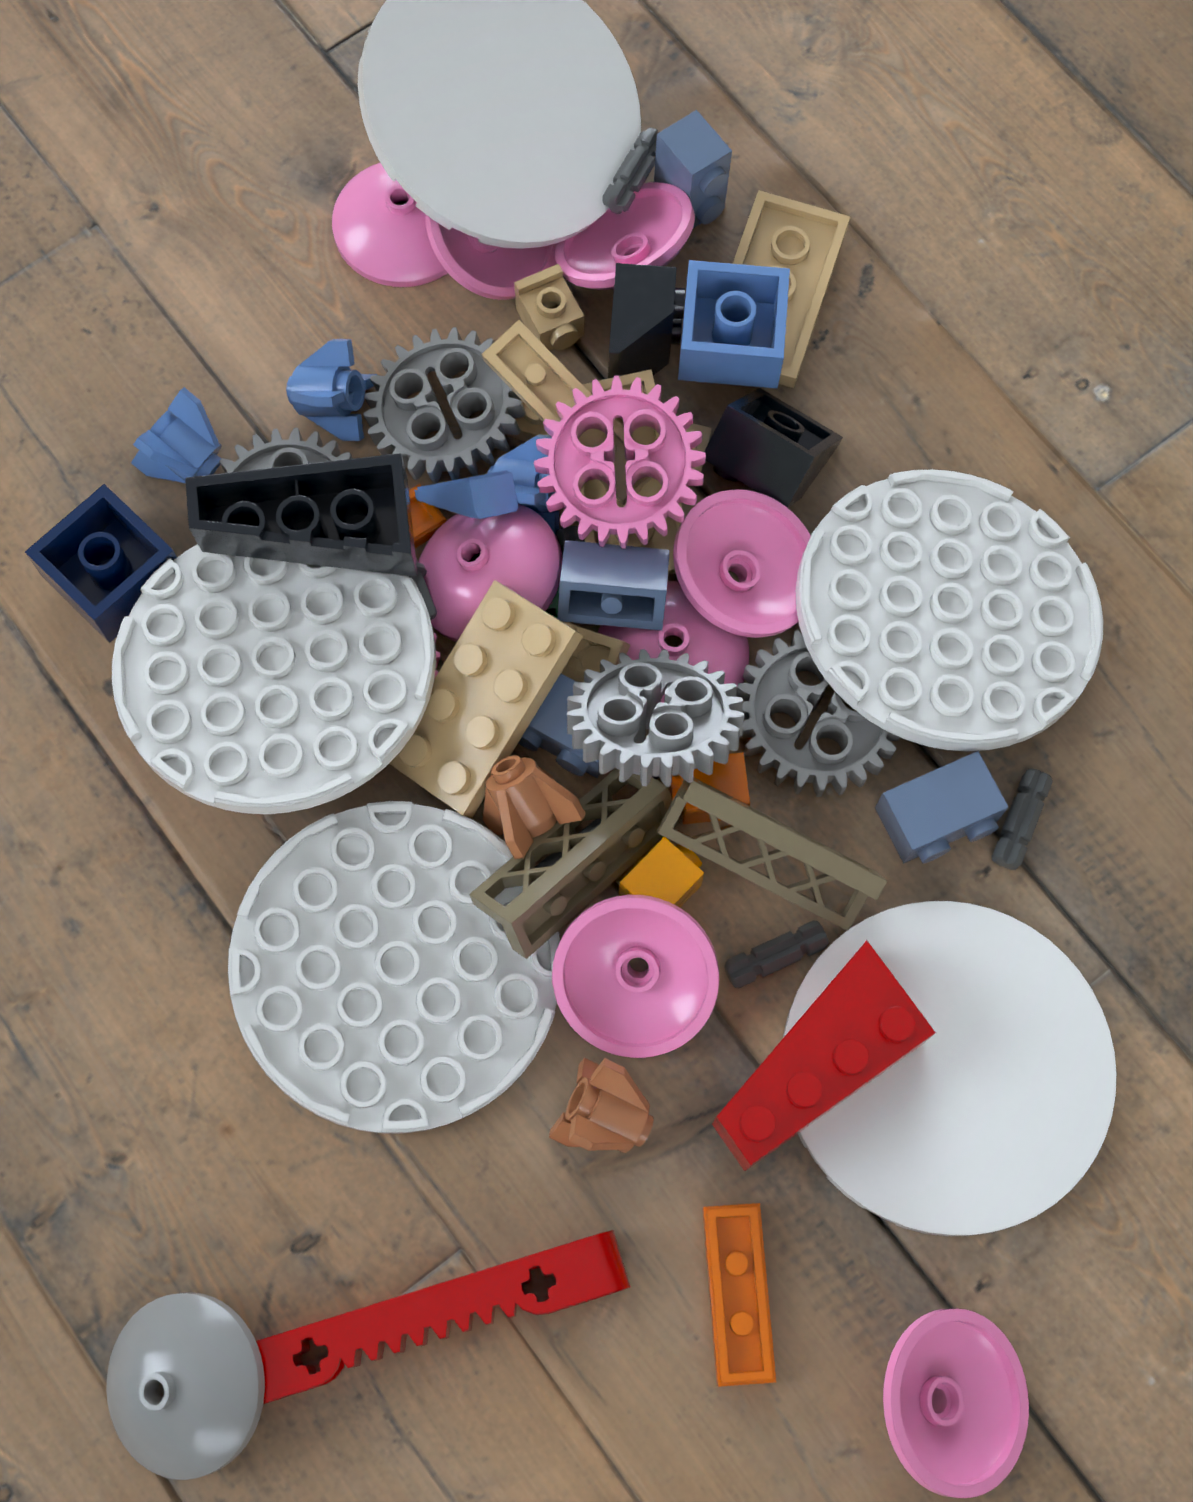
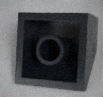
(644, 318)
(770, 447)

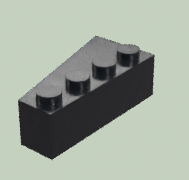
(310, 514)

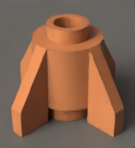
(526, 803)
(604, 1110)

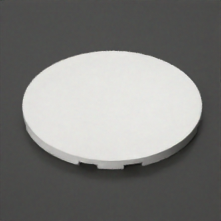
(499, 113)
(948, 610)
(271, 678)
(378, 977)
(992, 1107)

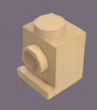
(549, 308)

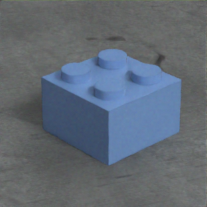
(734, 324)

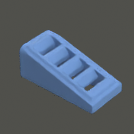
(473, 496)

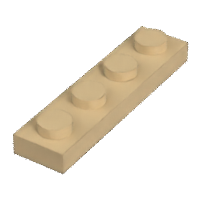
(542, 382)

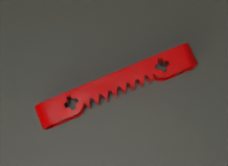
(582, 1274)

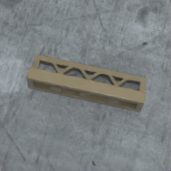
(785, 839)
(587, 863)

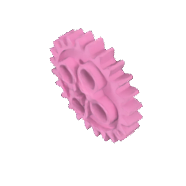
(665, 460)

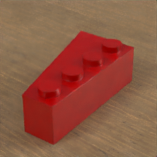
(835, 1049)

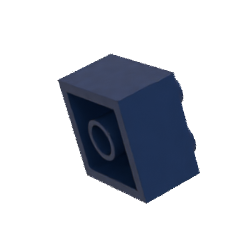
(100, 559)

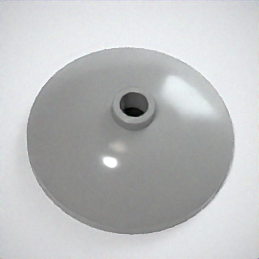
(208, 1379)

